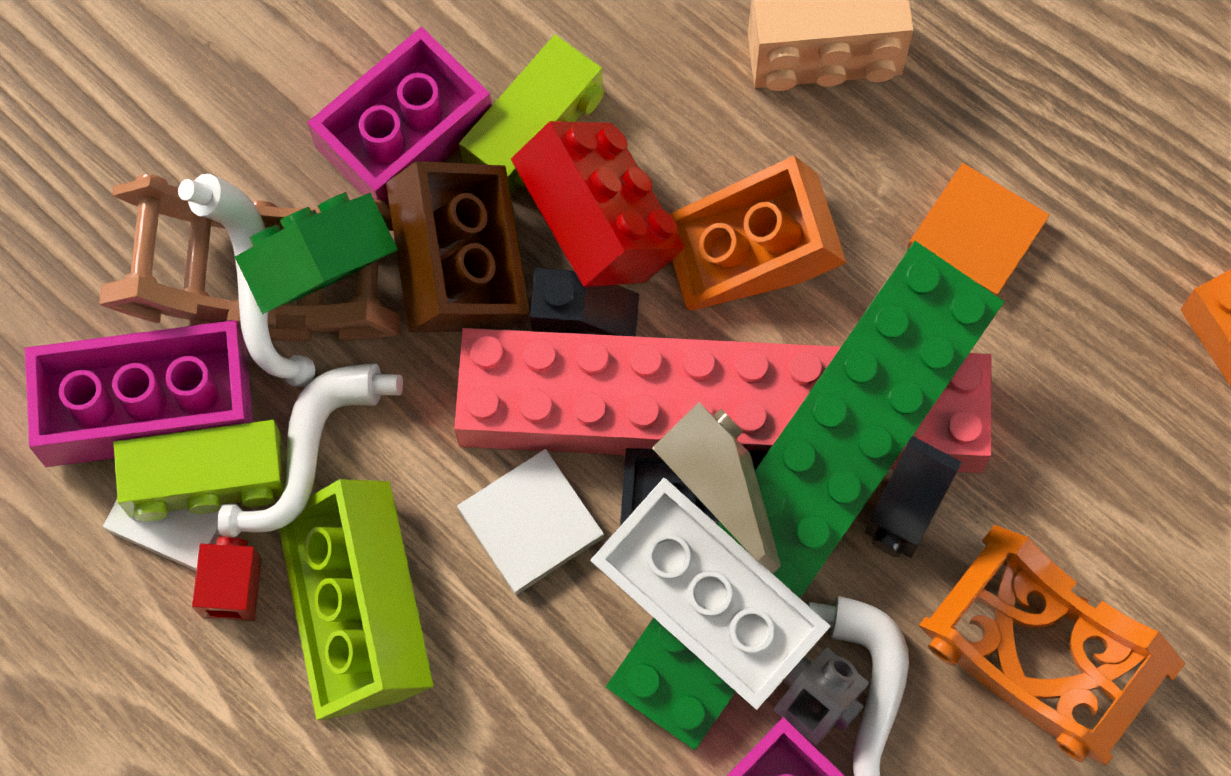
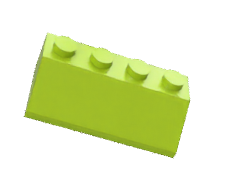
(354, 600)

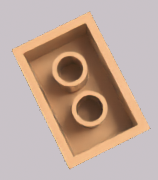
(827, 41)

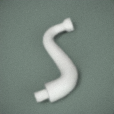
(232, 208)
(335, 388)
(875, 630)

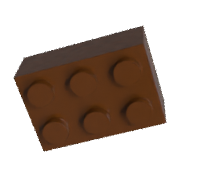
(457, 247)

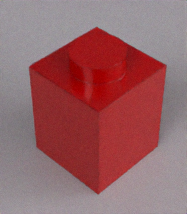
(227, 580)

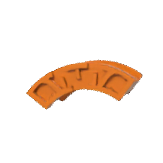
(1125, 641)

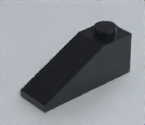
(911, 498)

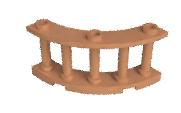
(146, 299)

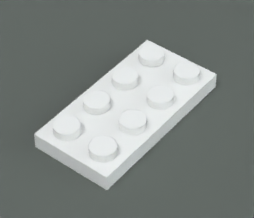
(710, 593)

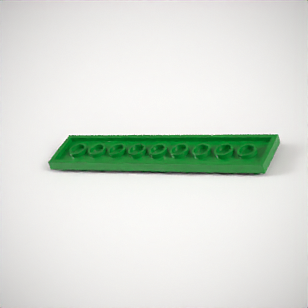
(829, 462)

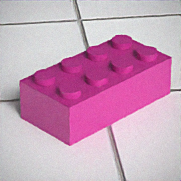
(134, 388)

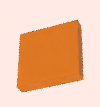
(980, 228)

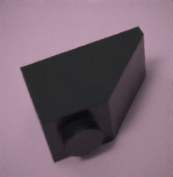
(566, 306)

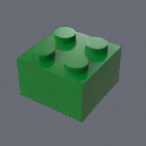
(314, 250)

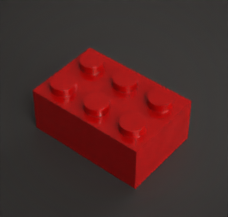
(598, 203)

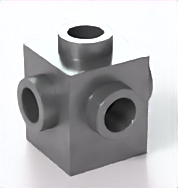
(821, 695)

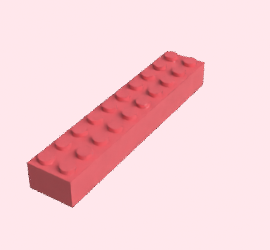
(632, 390)

